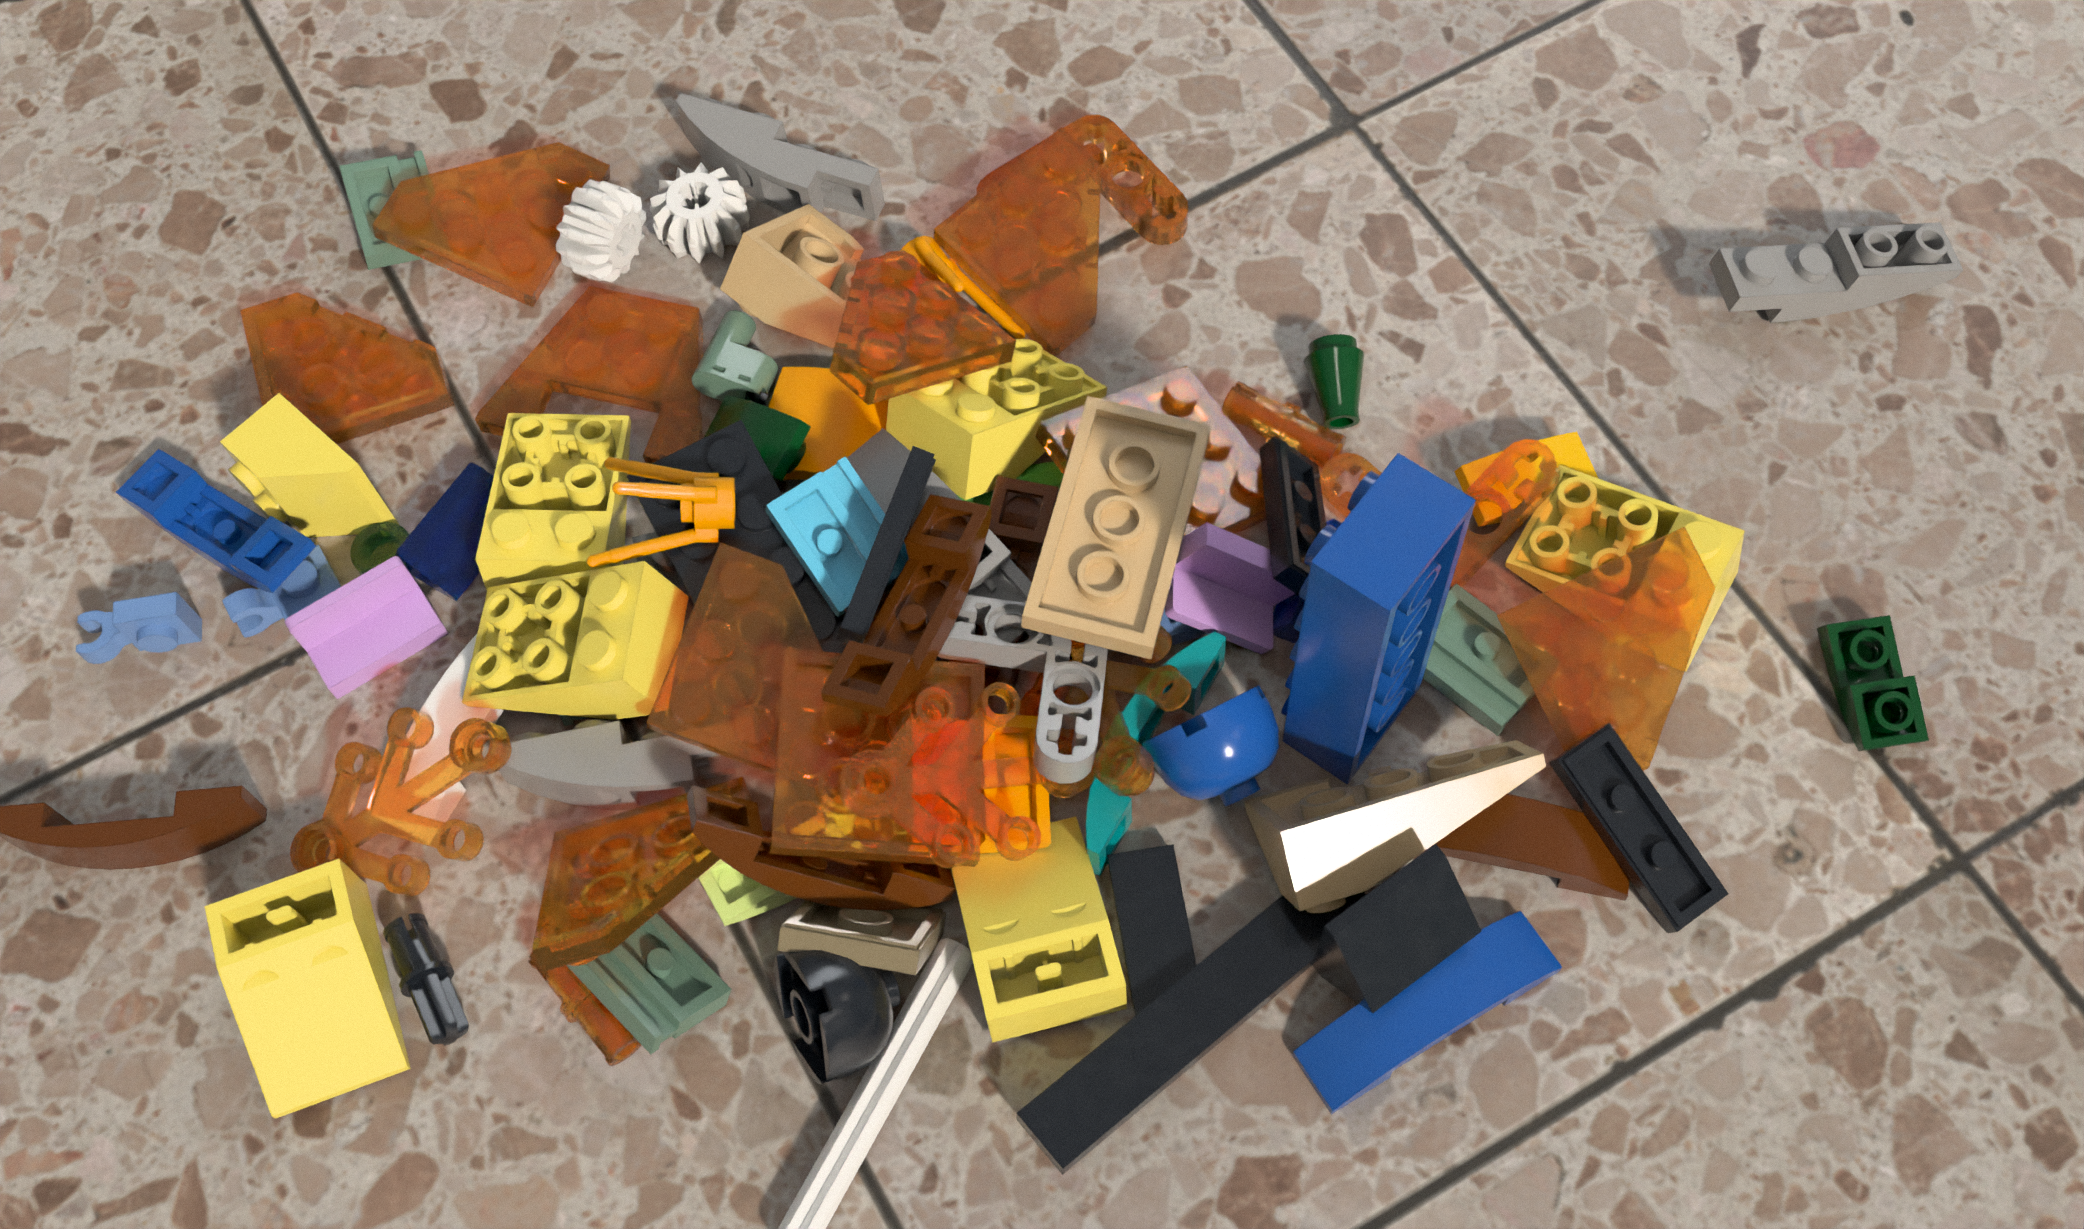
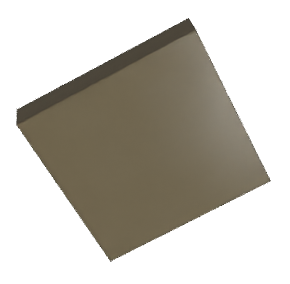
(872, 938)

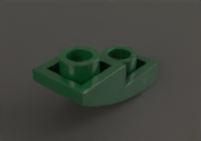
(774, 433)
(1869, 684)

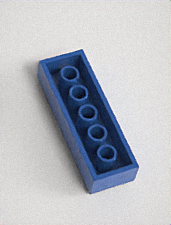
(1371, 613)

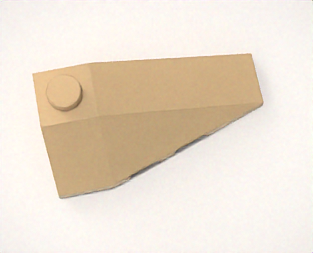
(795, 274)
(1350, 838)

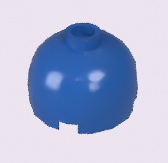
(1219, 749)

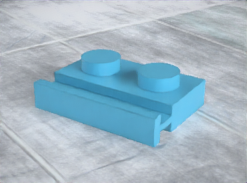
(831, 530)

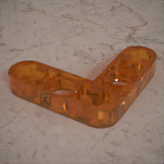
(1130, 202)
(1476, 547)

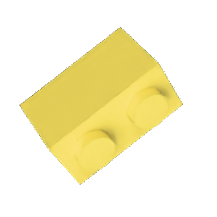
(302, 474)

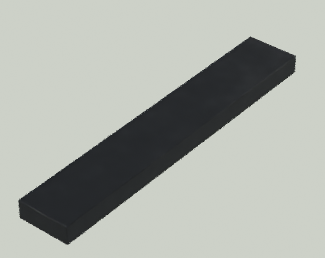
(1174, 1032)

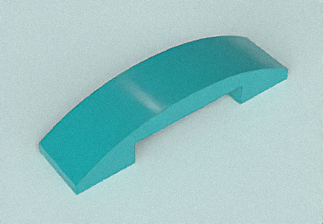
(1111, 814)

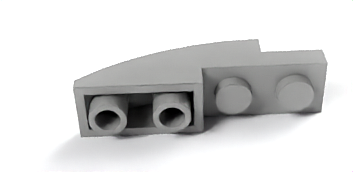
(771, 169)
(1842, 275)
(880, 467)
(605, 770)

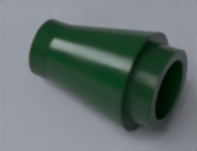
(1336, 378)

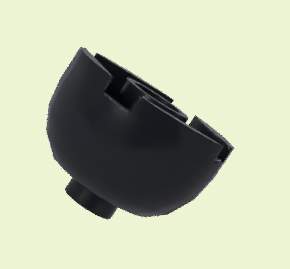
(838, 1010)

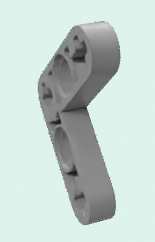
(1044, 655)

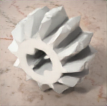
(699, 212)
(600, 230)

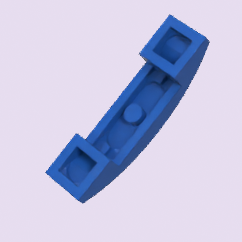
(215, 525)
(1367, 1047)

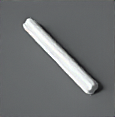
(879, 1088)

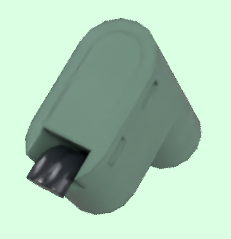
(731, 366)

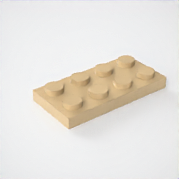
(1117, 528)

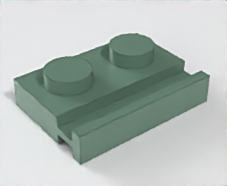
(368, 190)
(1476, 663)
(654, 984)

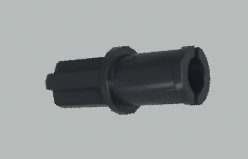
(426, 979)

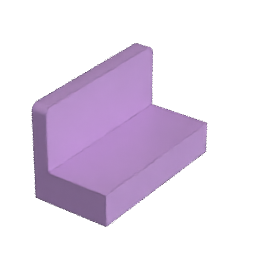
(1225, 588)
(366, 626)

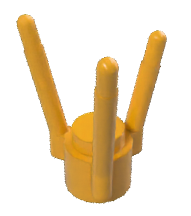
(933, 258)
(703, 501)

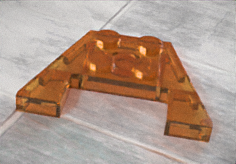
(617, 353)

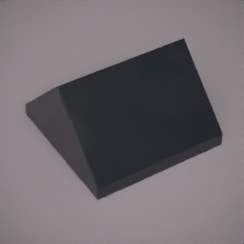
(1396, 932)

